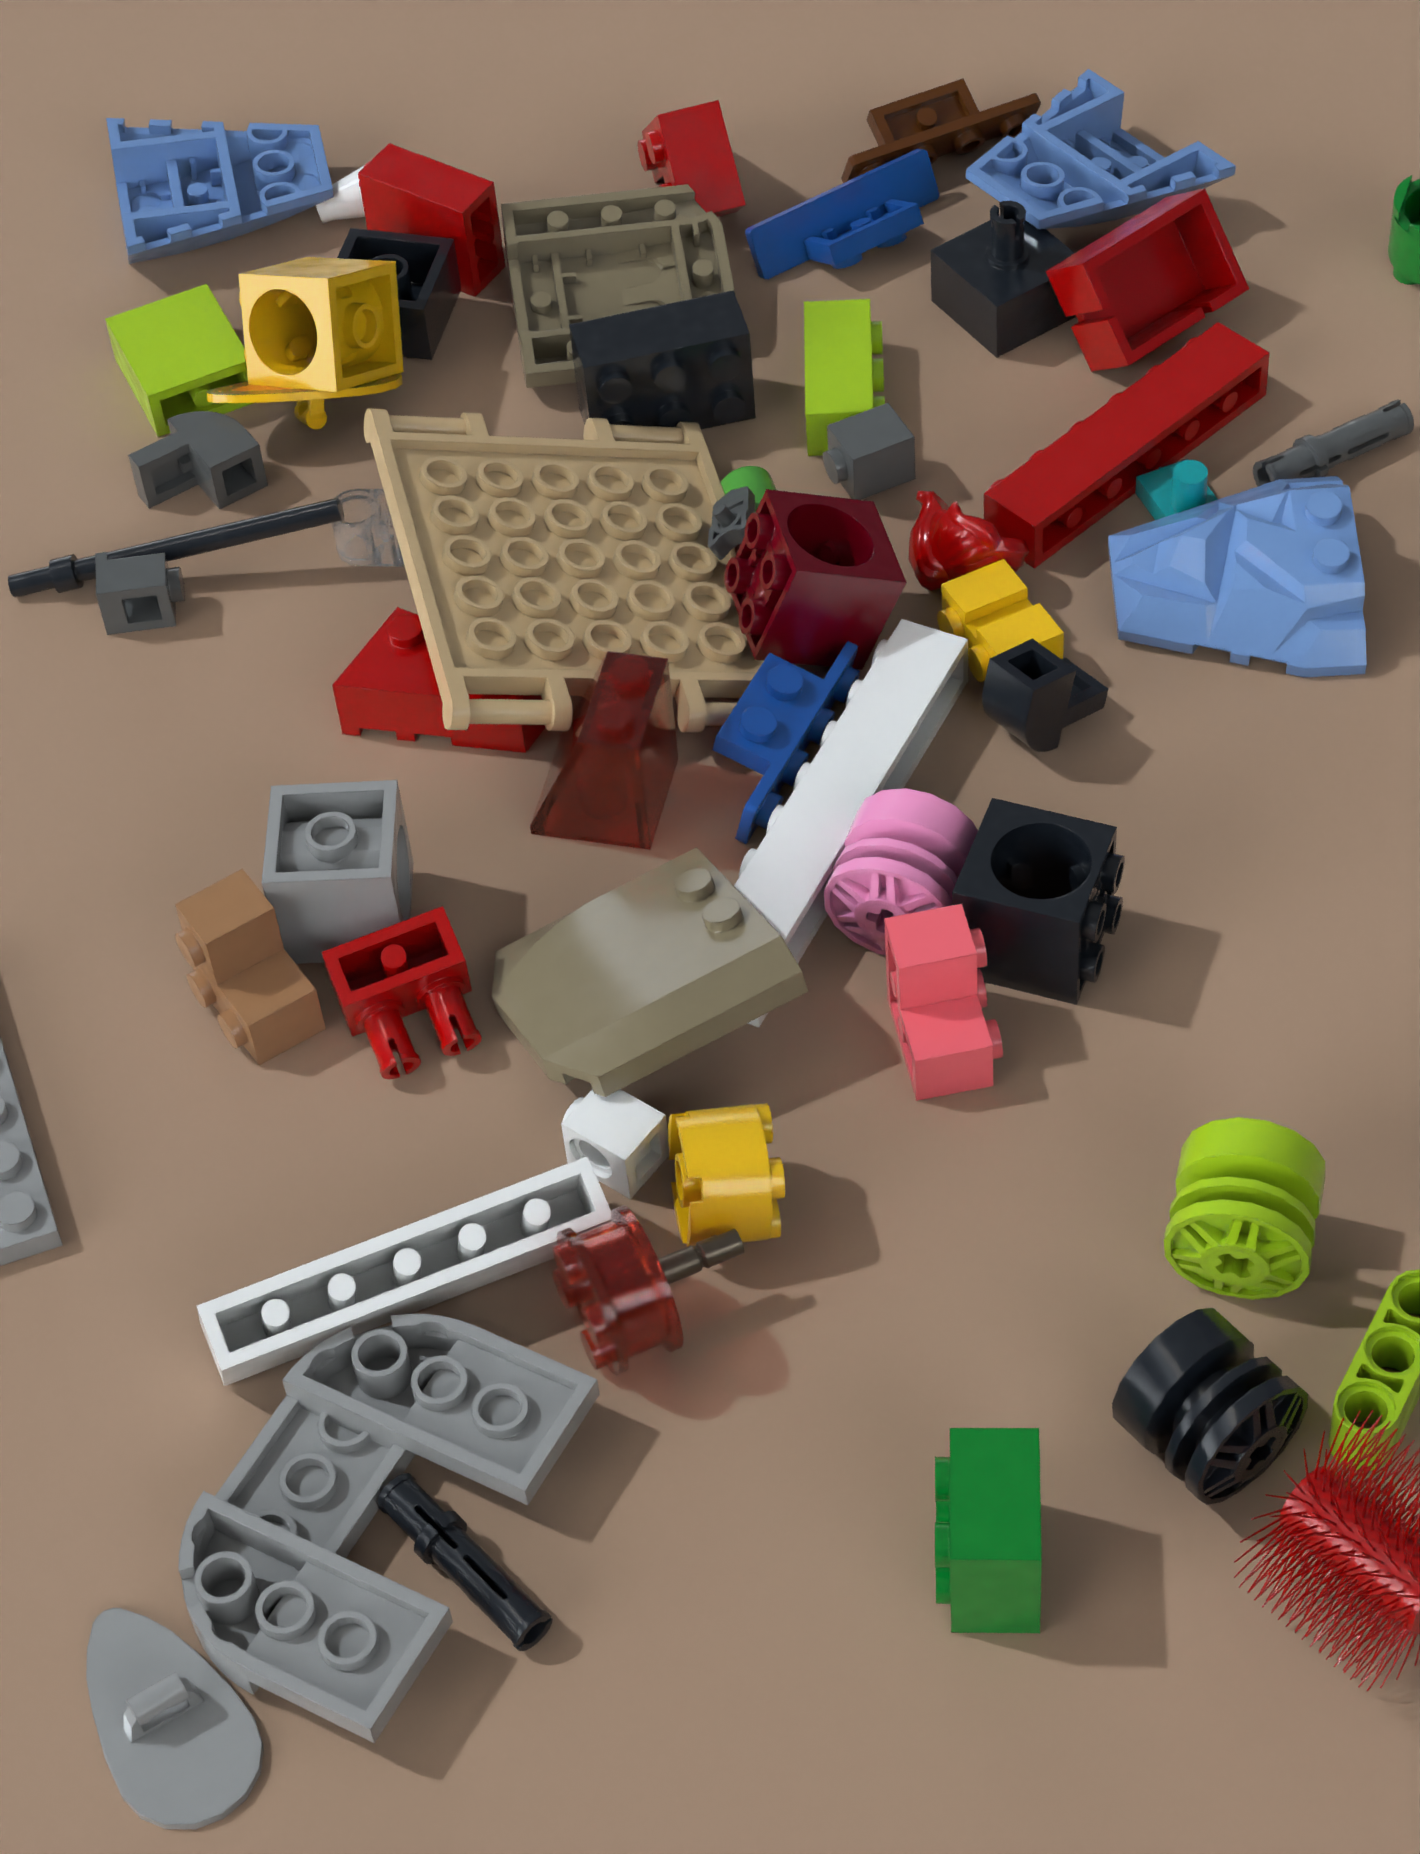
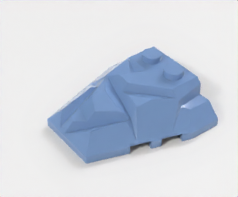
(1249, 576)

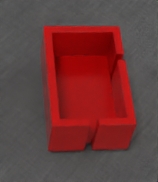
(1140, 272)

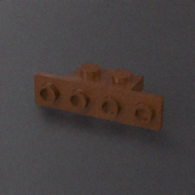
(938, 122)

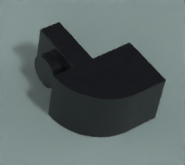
(1038, 694)

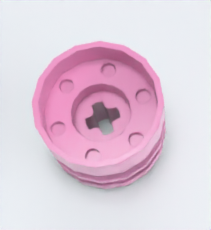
(896, 862)

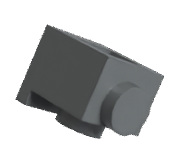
(137, 592)

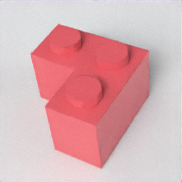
(939, 1001)

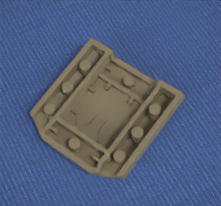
(604, 259)
(643, 976)

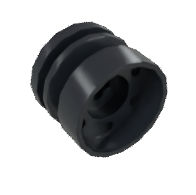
(1209, 1405)

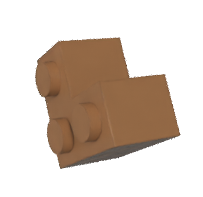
(244, 970)

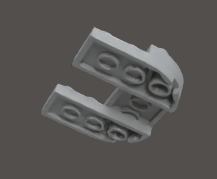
(272, 1546)

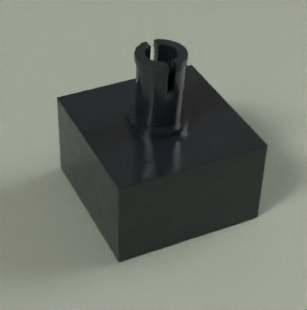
(997, 280)

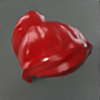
(953, 544)

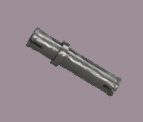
(1317, 454)

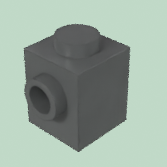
(870, 452)

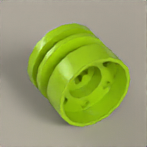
(1245, 1208)

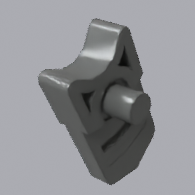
(729, 520)

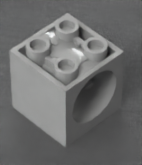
(336, 863)

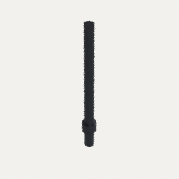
(70, 572)

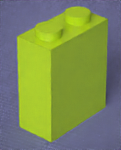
(176, 354)

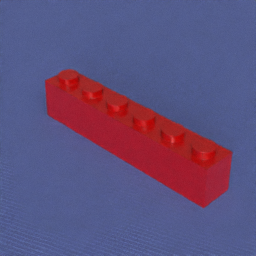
(1134, 433)

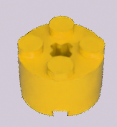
(725, 1173)

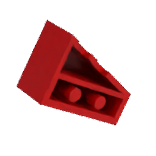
(397, 691)

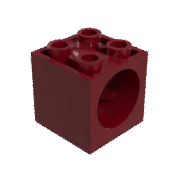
(813, 578)

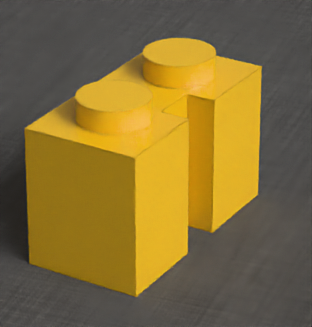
(995, 615)

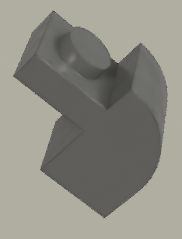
(204, 452)

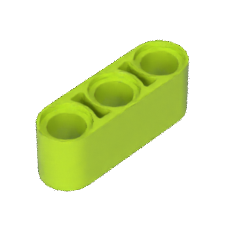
(1392, 1343)

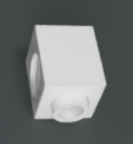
(619, 1136)

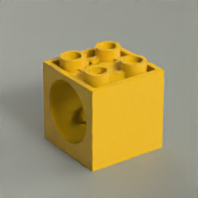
(321, 323)

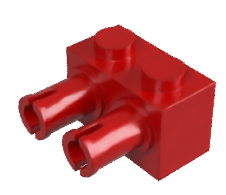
(399, 974)

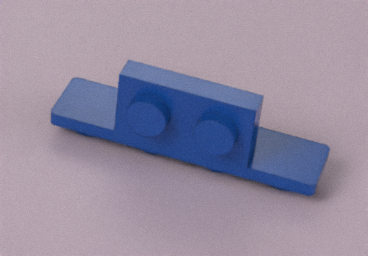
(847, 219)
(776, 723)

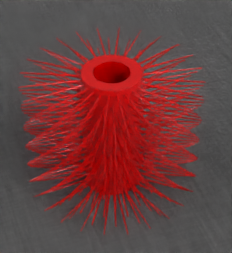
(1358, 1544)

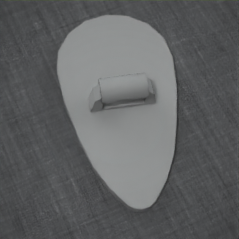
(168, 1724)

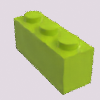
(839, 365)

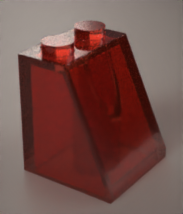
(614, 758)

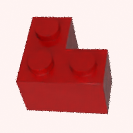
(696, 151)

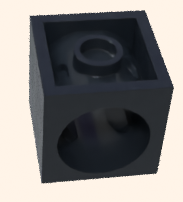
(1041, 898)

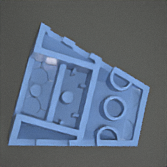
(1085, 169)
(211, 183)

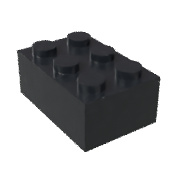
(666, 364)

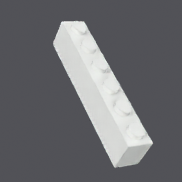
(400, 1271)

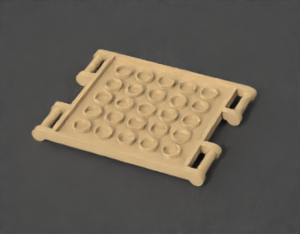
(555, 553)

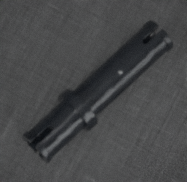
(443, 1540)

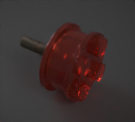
(626, 1288)

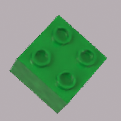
(989, 1530)

